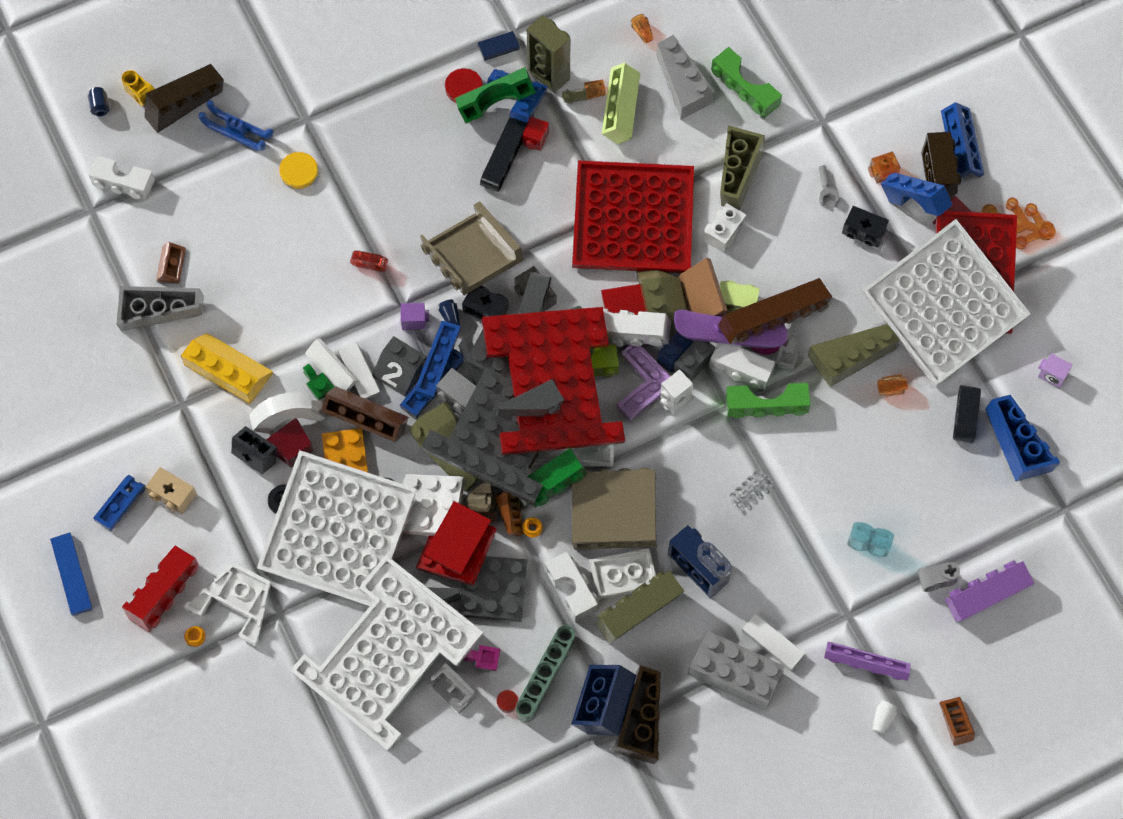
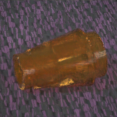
(642, 27)

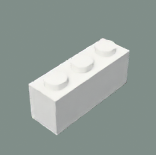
(742, 365)

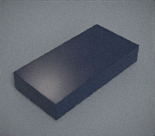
(498, 46)

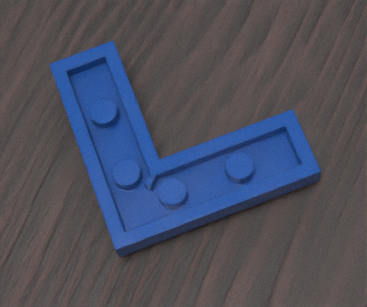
(523, 108)

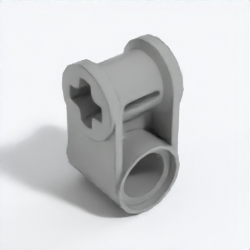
(935, 576)

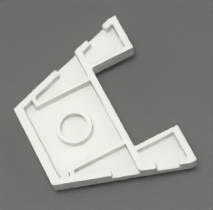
(240, 591)

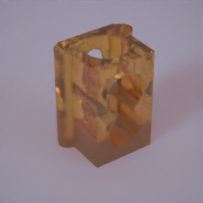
(597, 87)

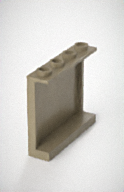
(473, 250)
(614, 509)

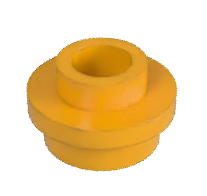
(535, 522)

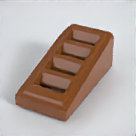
(511, 513)
(960, 734)

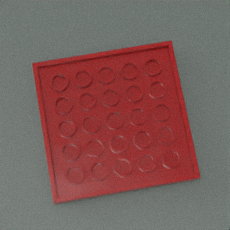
(633, 216)

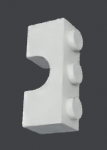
(136, 183)
(564, 570)

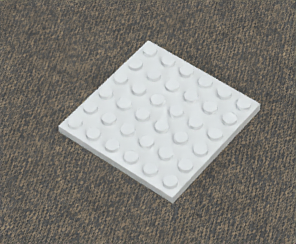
(945, 302)
(335, 526)

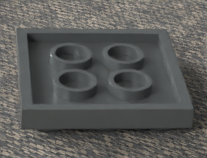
(497, 590)

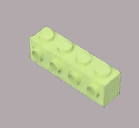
(621, 103)

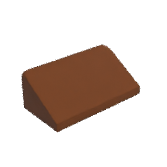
(170, 263)

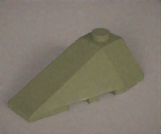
(442, 421)

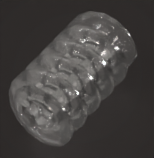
(750, 490)

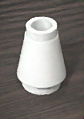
(884, 716)

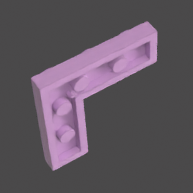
(647, 392)

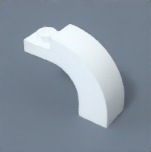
(285, 407)

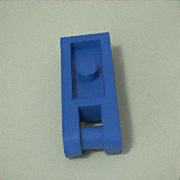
(119, 502)

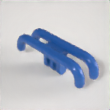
(235, 128)

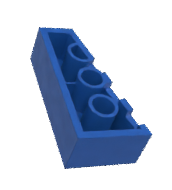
(1018, 439)

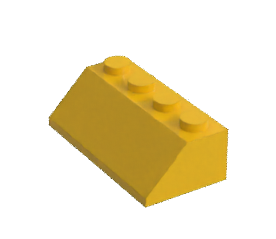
(226, 367)

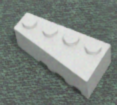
(637, 329)

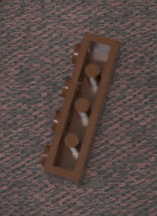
(365, 414)

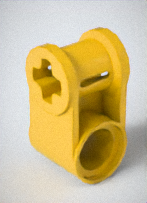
(138, 88)

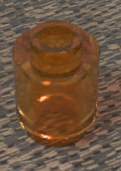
(892, 385)

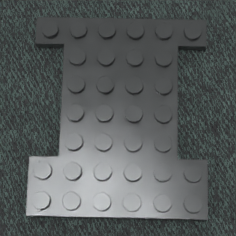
(476, 439)

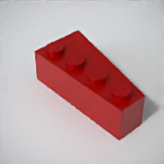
(161, 589)

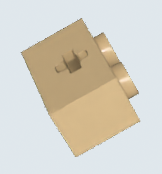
(165, 481)

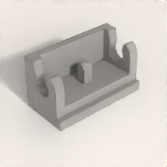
(452, 688)

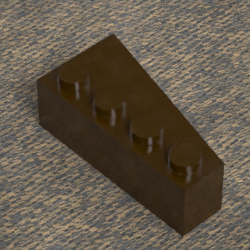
(640, 724)

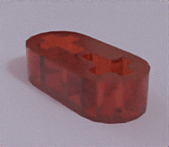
(369, 261)

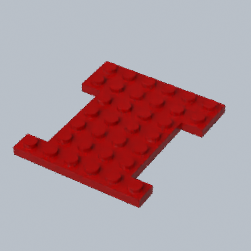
(555, 349)

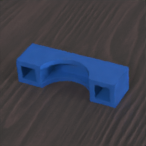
(928, 195)

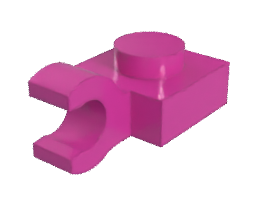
(485, 657)

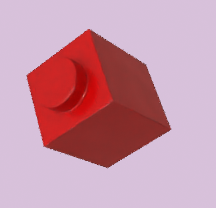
(535, 133)

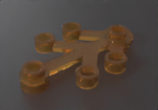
(1023, 223)

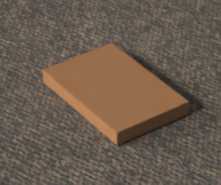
(702, 289)

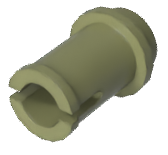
(574, 95)

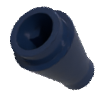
(449, 311)

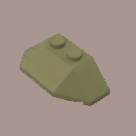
(661, 294)

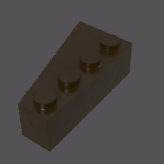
(181, 96)

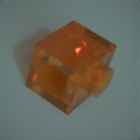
(883, 166)

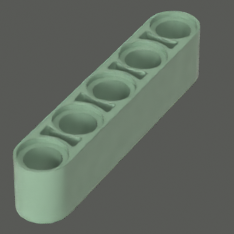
(545, 683)

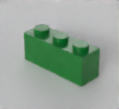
(557, 476)

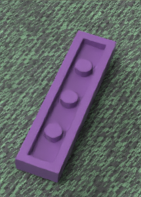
(861, 659)

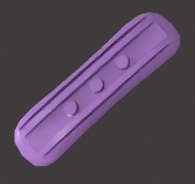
(705, 328)

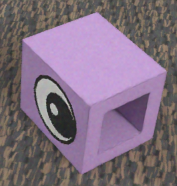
(1054, 370)

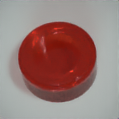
(507, 701)

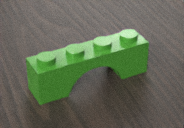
(761, 98)
(743, 402)

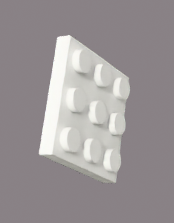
(431, 501)

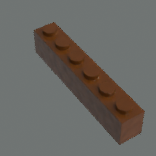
(775, 311)

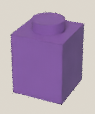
(414, 316)

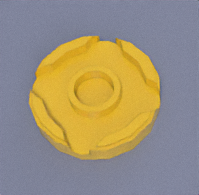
(298, 170)

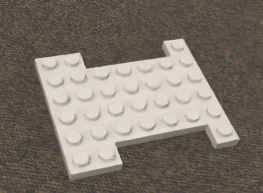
(388, 650)

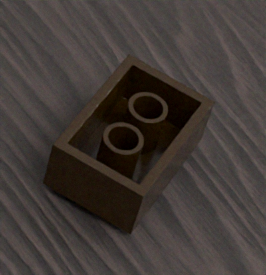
(939, 161)

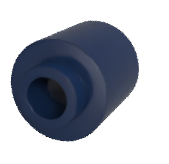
(98, 102)

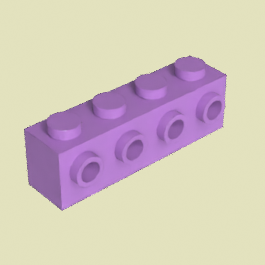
(989, 591)

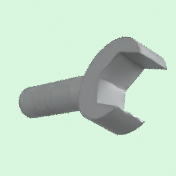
(827, 192)

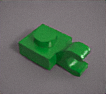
(318, 384)

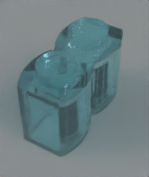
(875, 541)

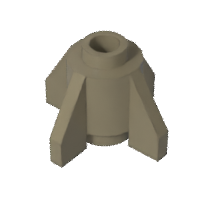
(483, 501)

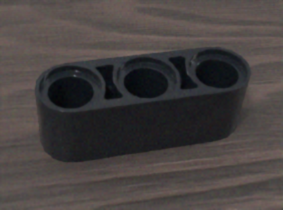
(966, 414)

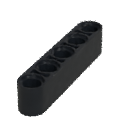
(503, 154)

